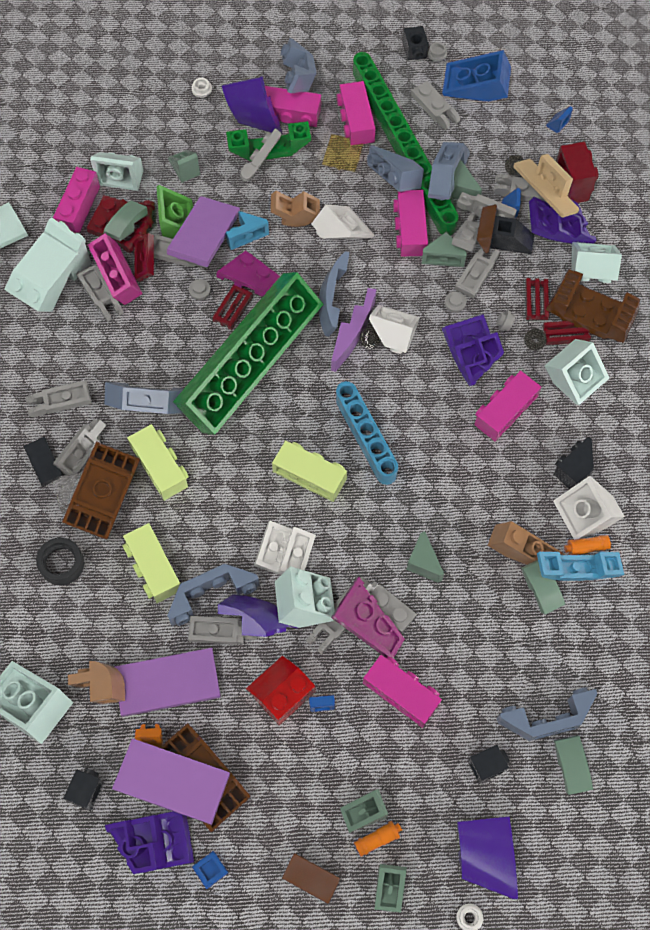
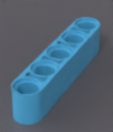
(366, 442)

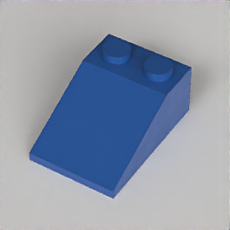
(478, 77)

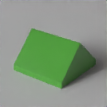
(172, 210)

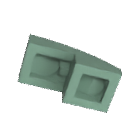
(123, 221)
(545, 590)
(573, 765)

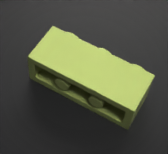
(158, 461)
(309, 470)
(151, 563)

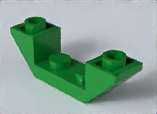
(287, 145)

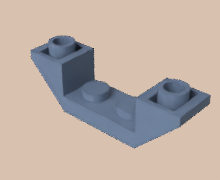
(302, 66)
(443, 169)
(141, 399)
(242, 580)
(517, 721)

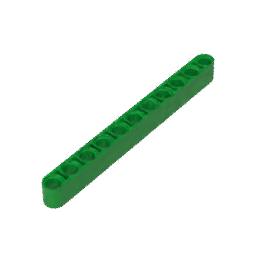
(402, 137)

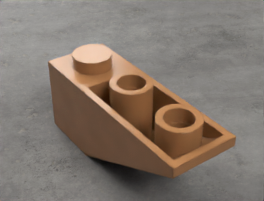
(518, 543)

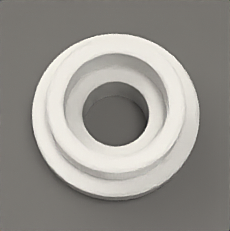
(201, 88)
(477, 913)

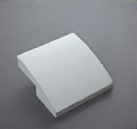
(284, 548)

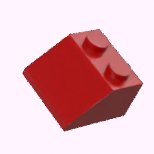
(281, 689)

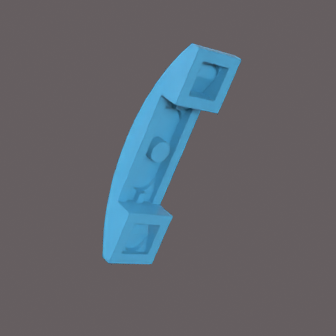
(580, 567)

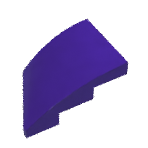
(251, 104)
(551, 225)
(473, 347)
(258, 616)
(153, 841)
(488, 855)

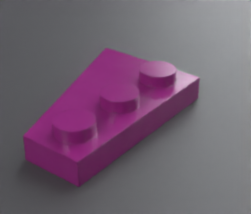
(249, 272)
(365, 619)

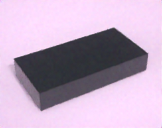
(42, 461)

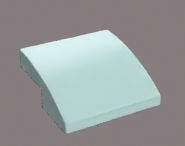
(10, 226)

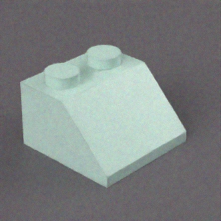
(118, 170)
(596, 261)
(577, 370)

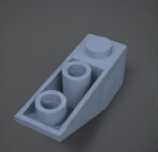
(395, 169)

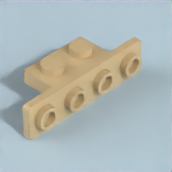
(550, 182)

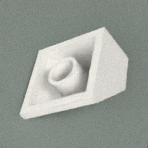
(340, 223)
(394, 328)
(588, 508)

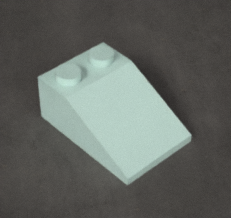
(42, 273)
(31, 702)

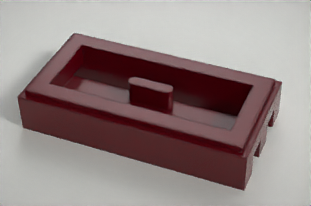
(144, 257)
(537, 284)
(225, 320)
(563, 328)

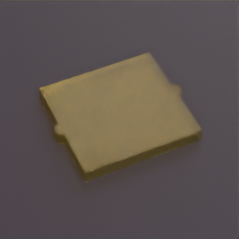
(342, 154)

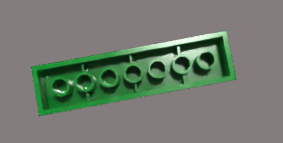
(248, 353)

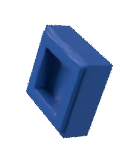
(322, 703)
(210, 870)

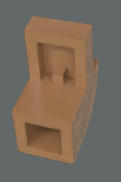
(295, 211)
(104, 682)

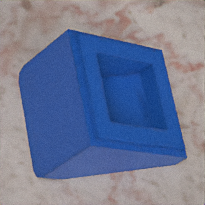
(560, 119)
(513, 200)

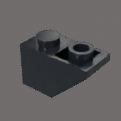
(511, 235)
(577, 465)

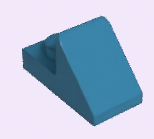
(250, 230)

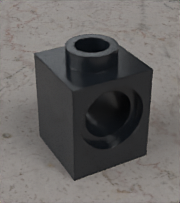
(415, 43)
(489, 763)
(84, 789)

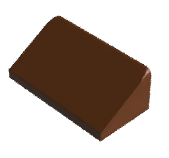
(486, 226)
(311, 878)

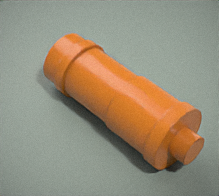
(586, 545)
(378, 838)

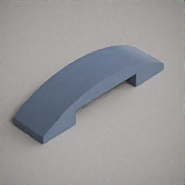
(327, 313)

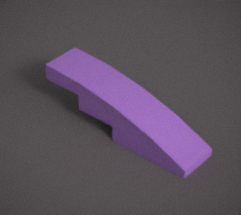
(350, 333)

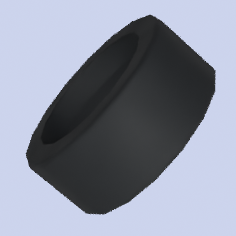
(53, 545)

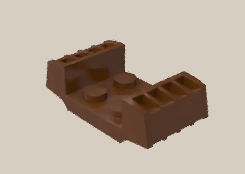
(593, 310)
(101, 491)
(191, 745)

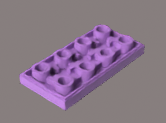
(203, 231)
(169, 682)
(171, 781)

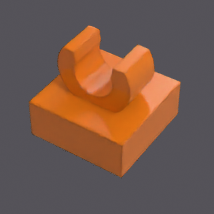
(150, 736)

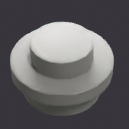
(437, 51)
(199, 289)
(455, 302)
(505, 320)

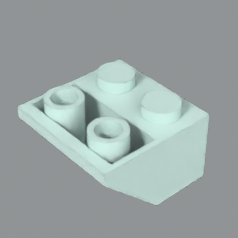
(73, 240)
(303, 598)

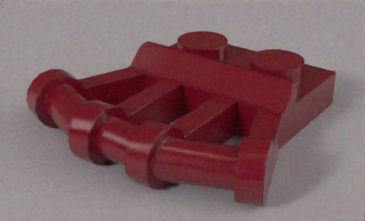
(108, 208)

